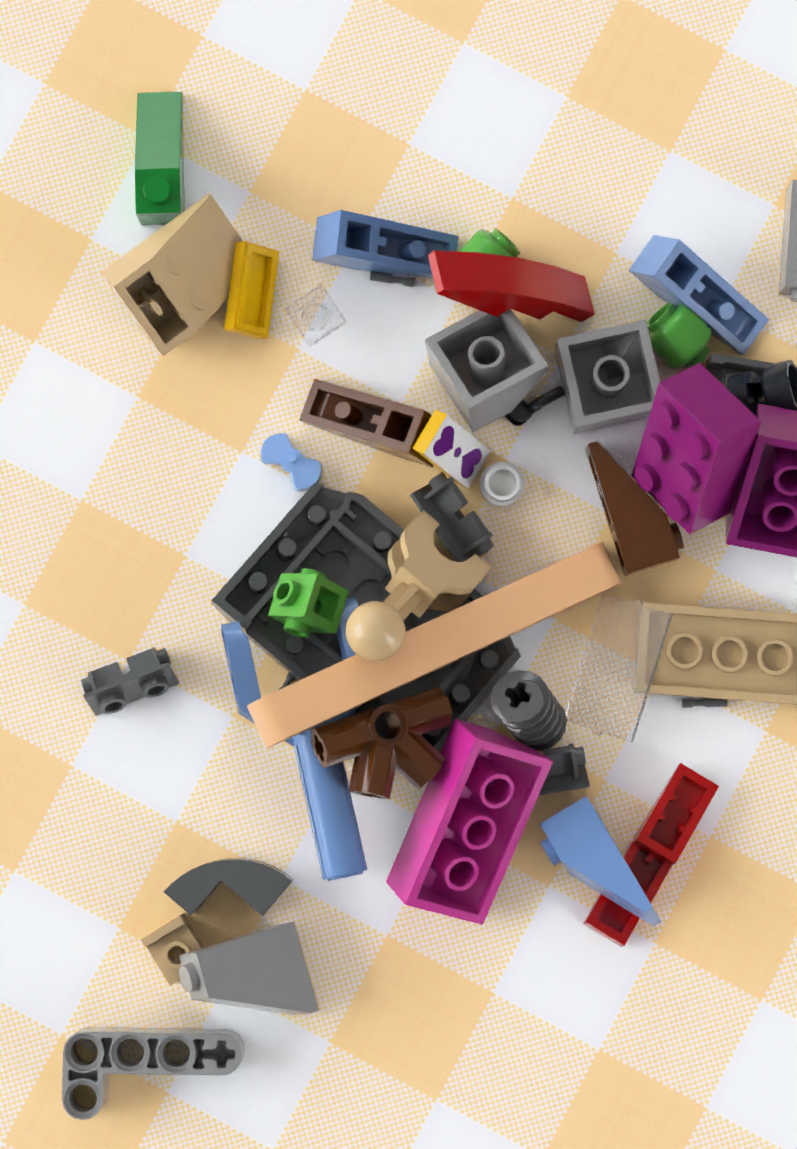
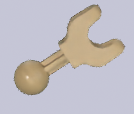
(418, 583)

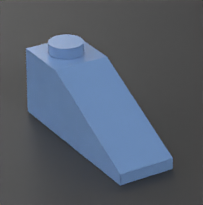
(377, 244)
(685, 279)
(592, 857)

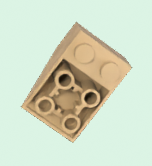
(177, 274)

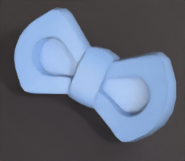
(303, 470)

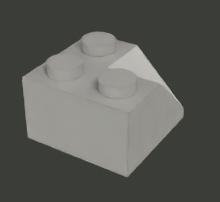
(485, 365)
(608, 375)

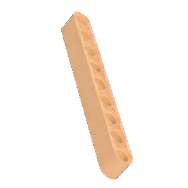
(435, 645)

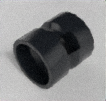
(775, 384)

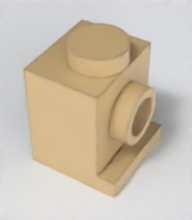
(174, 933)

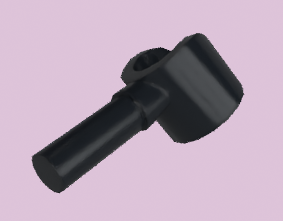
(525, 411)

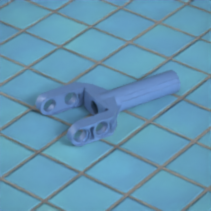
(324, 789)

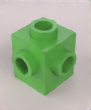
(308, 603)

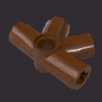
(400, 750)

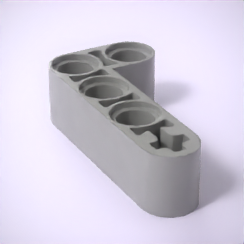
(154, 1061)

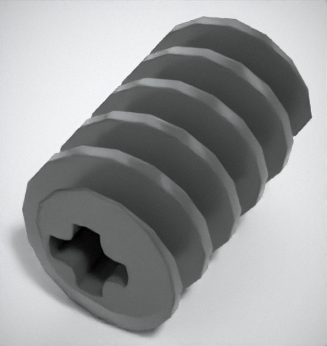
(529, 710)

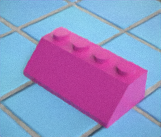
(468, 823)

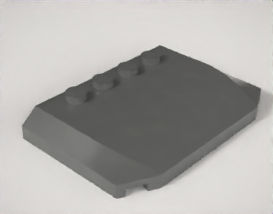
(349, 544)

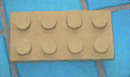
(728, 654)

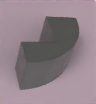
(250, 879)

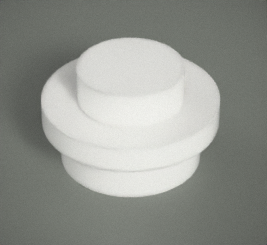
(502, 484)

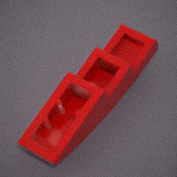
(507, 282)
(656, 848)

